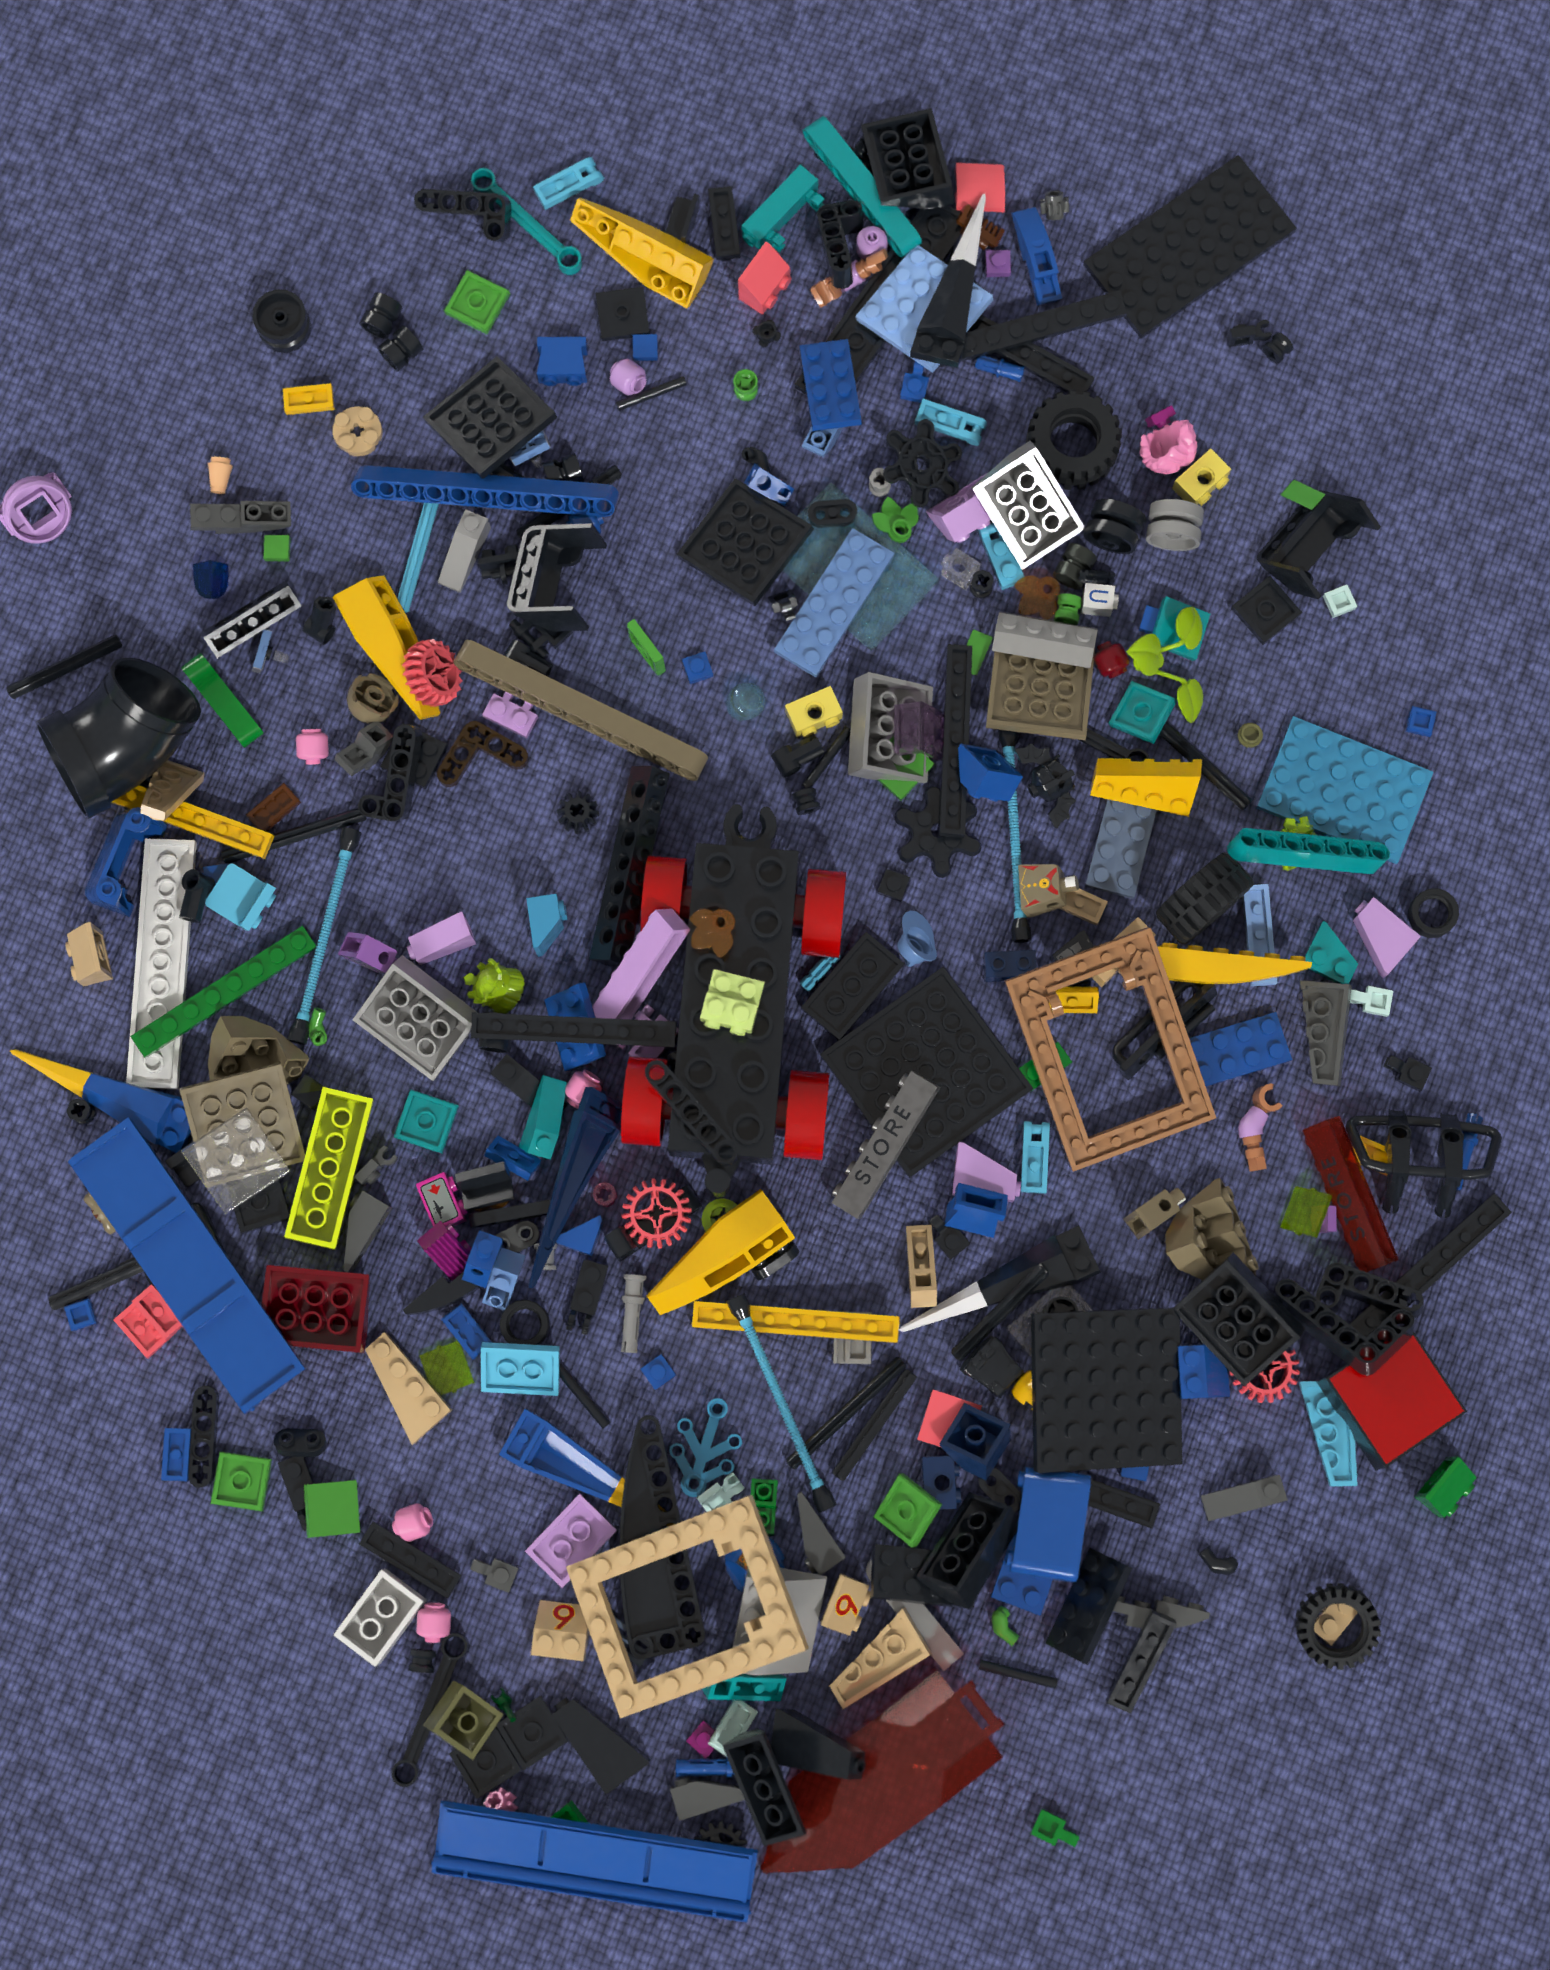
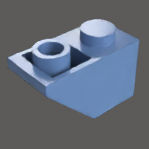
(821, 441)
(503, 1279)

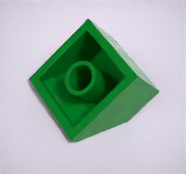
(1446, 1487)

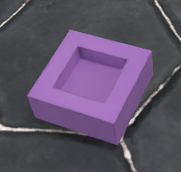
(998, 263)
(1329, 1221)

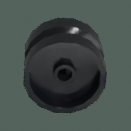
(281, 321)
(1114, 526)

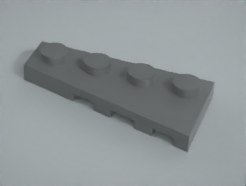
(1327, 1021)

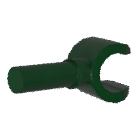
(503, 1702)

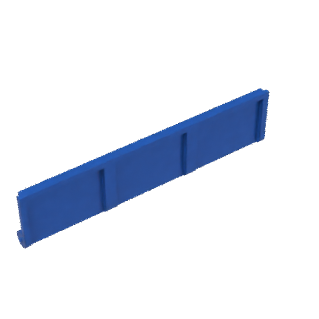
(186, 1265)
(594, 1861)

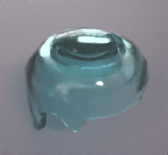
(745, 701)

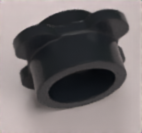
(766, 326)

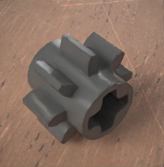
(1054, 205)

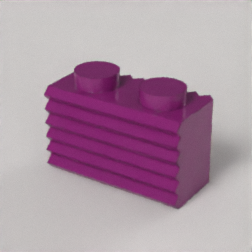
(446, 1249)

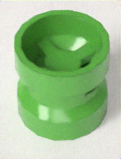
(745, 380)
(1068, 608)

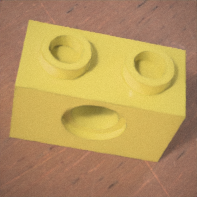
(1207, 466)
(823, 701)

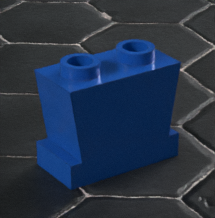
(562, 360)
(976, 1210)

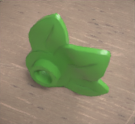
(894, 517)

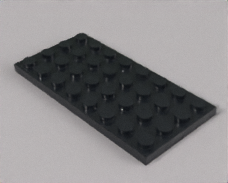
(1190, 245)

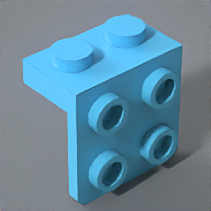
(240, 897)

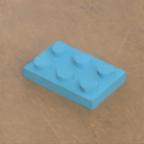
(520, 1368)

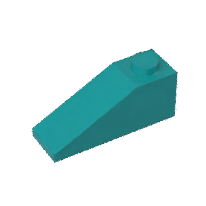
(544, 1118)
(748, 1688)

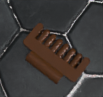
(986, 238)

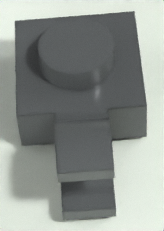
(370, 1171)
(499, 1574)

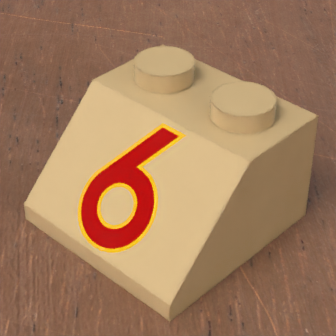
(845, 1605)
(560, 1631)

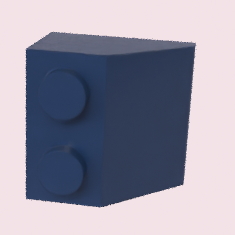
(976, 1441)

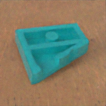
(1330, 956)

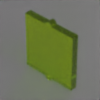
(1306, 1211)
(447, 1368)

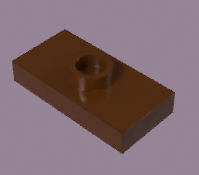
(273, 808)

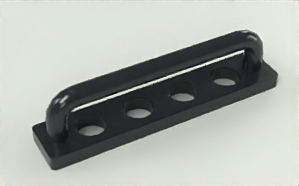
(1145, 1052)

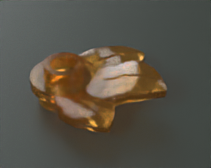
(1034, 597)
(710, 933)

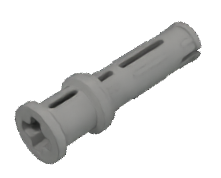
(633, 1299)

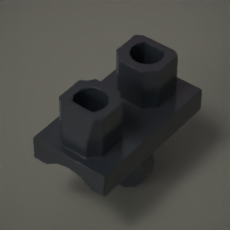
(498, 566)

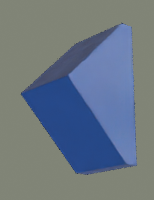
(583, 1237)

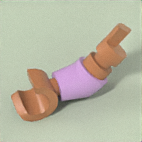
(824, 290)
(1252, 1126)

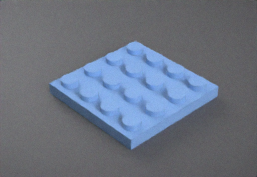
(904, 297)

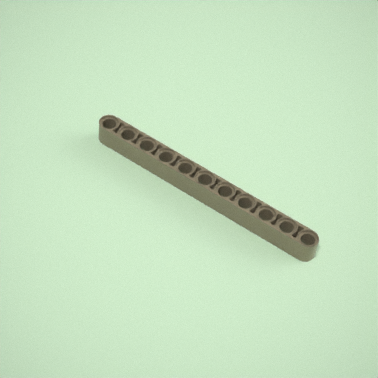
(580, 710)

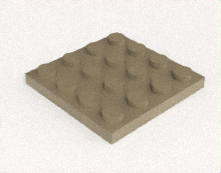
(1039, 696)
(263, 1094)

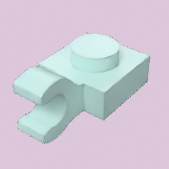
(1374, 1000)
(720, 1495)

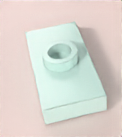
(734, 1722)

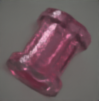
(597, 1192)

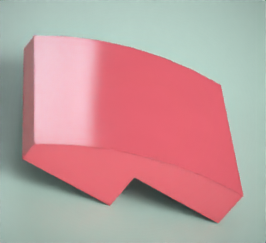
(977, 179)
(148, 1321)
(940, 1415)

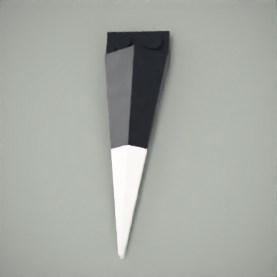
(944, 324)
(1064, 1256)

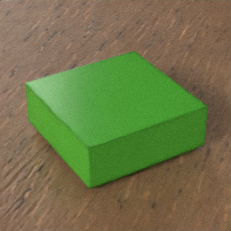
(277, 548)

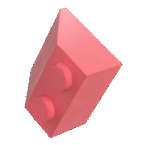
(764, 279)

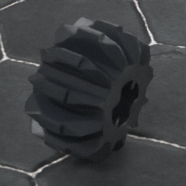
(576, 804)

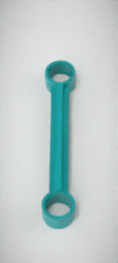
(526, 221)

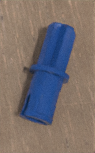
(1000, 368)

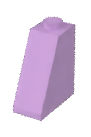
(1383, 935)
(441, 939)
(982, 1172)

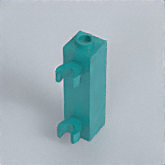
(780, 208)

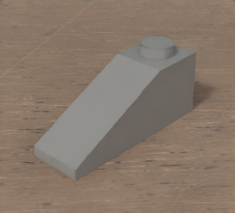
(464, 550)

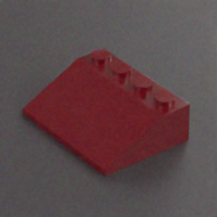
(318, 1307)

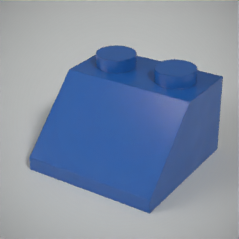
(987, 773)
(1201, 1373)

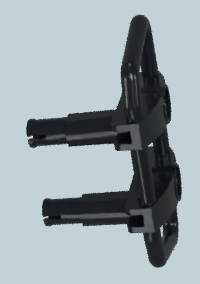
(1398, 1154)

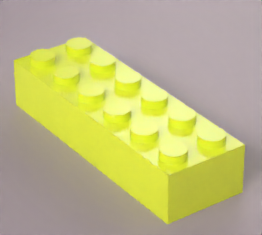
(329, 1168)

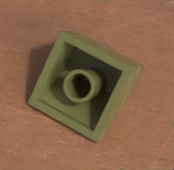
(463, 1719)

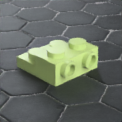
(732, 1002)

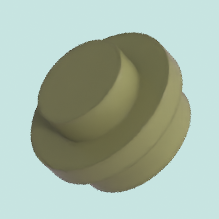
(1250, 735)

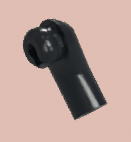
(1218, 1565)

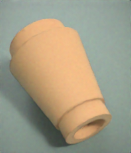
(219, 474)

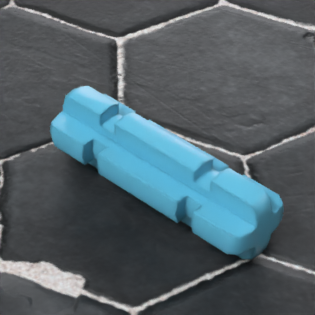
(818, 972)

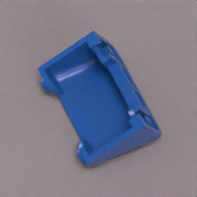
(103, 885)
(1050, 1524)

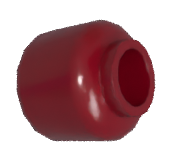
(1111, 659)

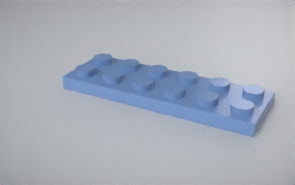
(834, 602)

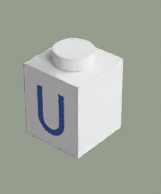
(1099, 600)

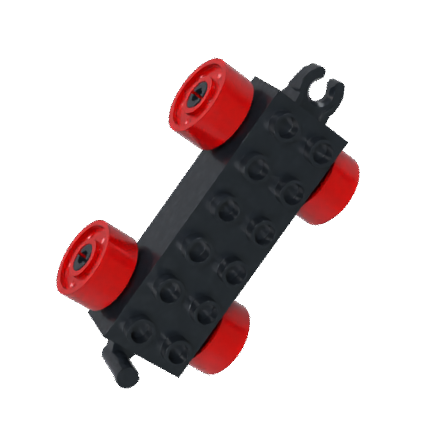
(727, 1072)

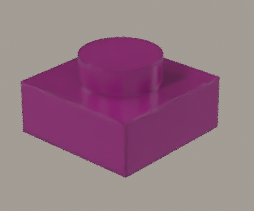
(1161, 418)
(700, 1738)

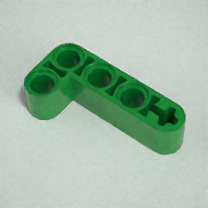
(222, 700)

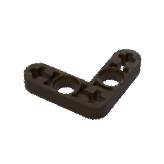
(473, 746)

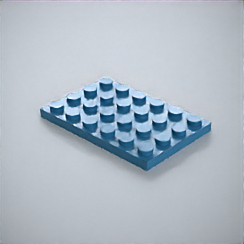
(1344, 787)

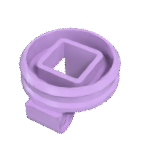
(25, 492)

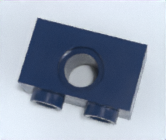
(1007, 964)
(944, 1466)

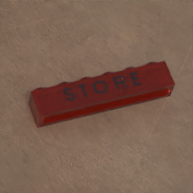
(1350, 1194)

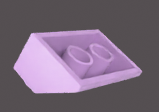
(960, 514)

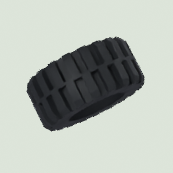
(1086, 412)
(1204, 898)

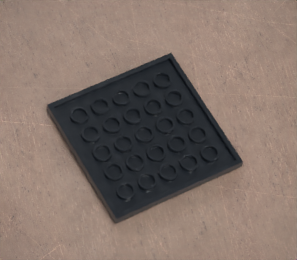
(946, 1042)
(1105, 1389)

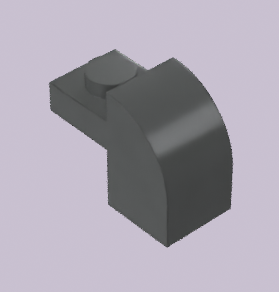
(366, 750)

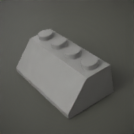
(1044, 639)

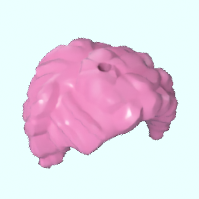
(1169, 447)

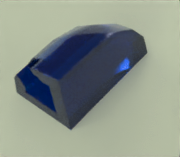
(211, 578)

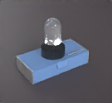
(532, 450)
(264, 652)

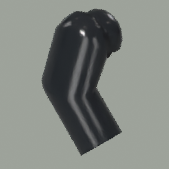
(756, 456)

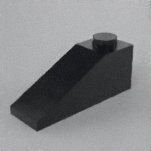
(517, 1080)

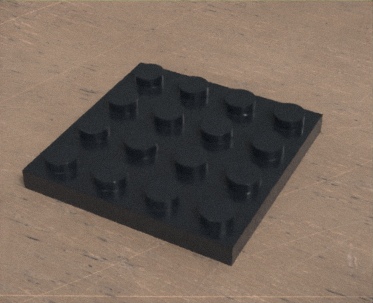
(490, 417)
(745, 542)

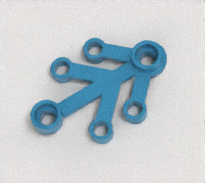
(703, 1452)

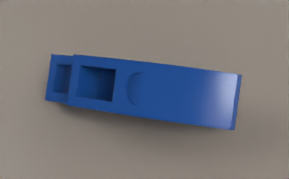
(1038, 255)

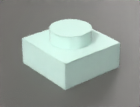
(1340, 601)

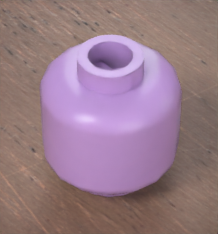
(870, 240)
(628, 377)

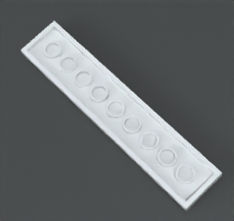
(160, 958)

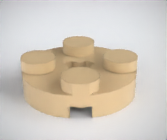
(347, 421)

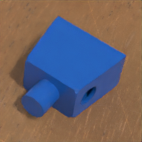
(483, 1258)

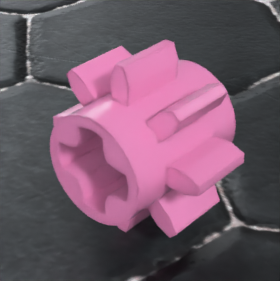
(501, 1800)

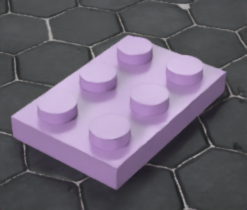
(570, 1539)

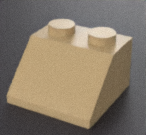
(88, 955)

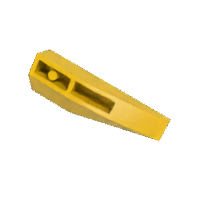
(645, 251)
(383, 633)
(1219, 967)
(723, 1253)

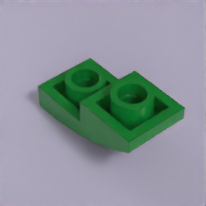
(765, 1498)

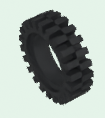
(1343, 1656)

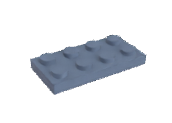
(1120, 848)

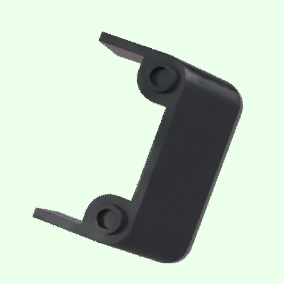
(1309, 535)
(538, 572)

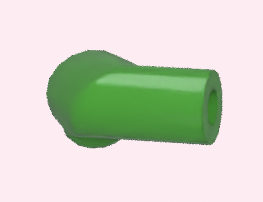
(317, 1032)
(1000, 1625)

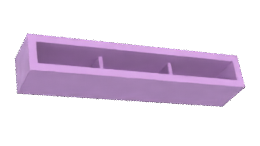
(641, 965)

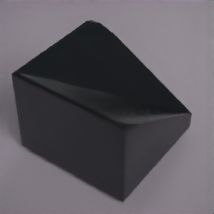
(308, 1092)

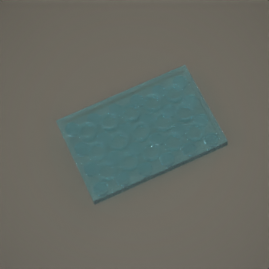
(896, 591)

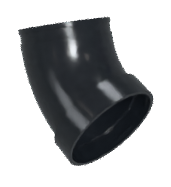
(119, 732)

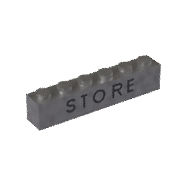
(885, 1145)

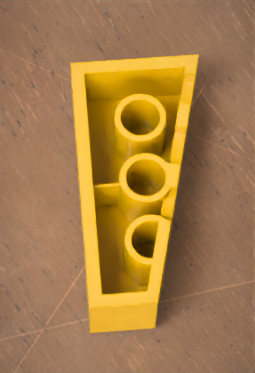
(1148, 783)

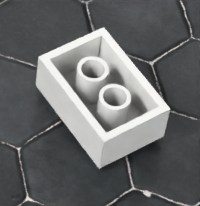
(380, 1617)

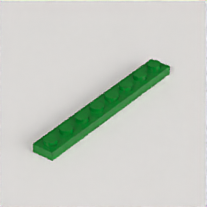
(223, 992)

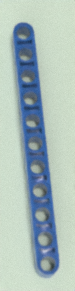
(489, 492)

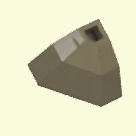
(246, 1044)
(1208, 1232)

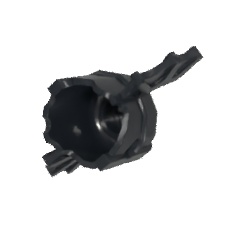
(1049, 781)

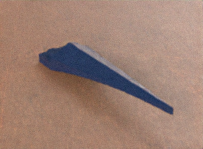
(587, 1142)

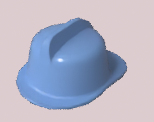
(917, 939)

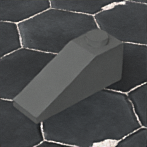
(363, 1225)
(1244, 1497)
(818, 1543)
(702, 1796)

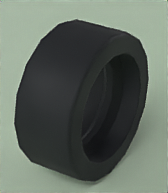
(1450, 903)
(520, 1305)

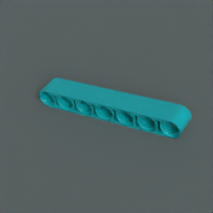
(860, 185)
(1308, 851)

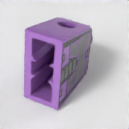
(367, 952)

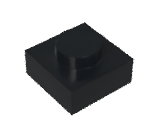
(893, 885)

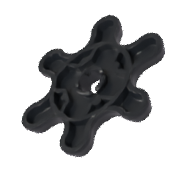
(936, 459)
(925, 844)

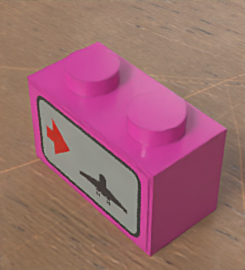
(441, 1200)

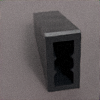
(601, 1747)
(813, 1748)

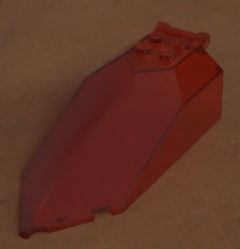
(916, 1759)

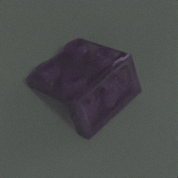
(918, 730)

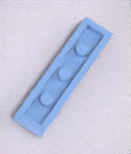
(1259, 925)

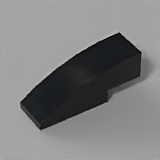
(441, 1295)

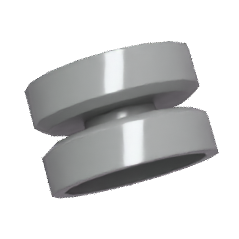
(1174, 525)

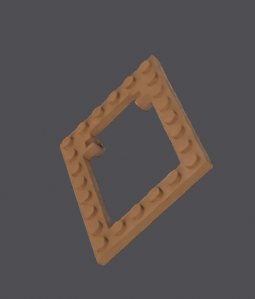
(1139, 964)

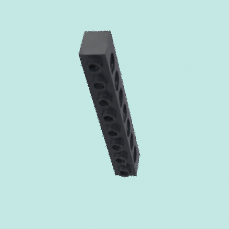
(627, 866)

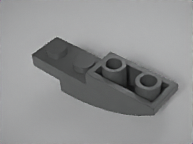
(240, 518)
(1137, 1614)

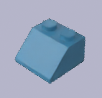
(546, 920)

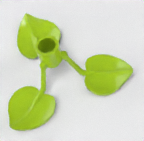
(1148, 659)

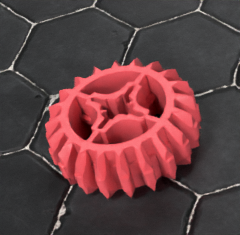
(431, 673)
(654, 1191)
(1266, 1380)

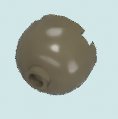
(371, 699)

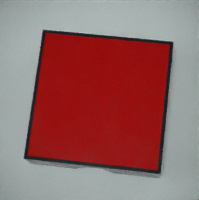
(1395, 1405)

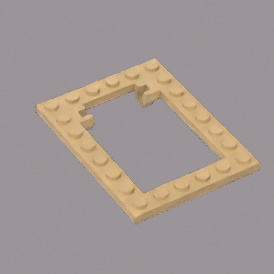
(731, 1528)

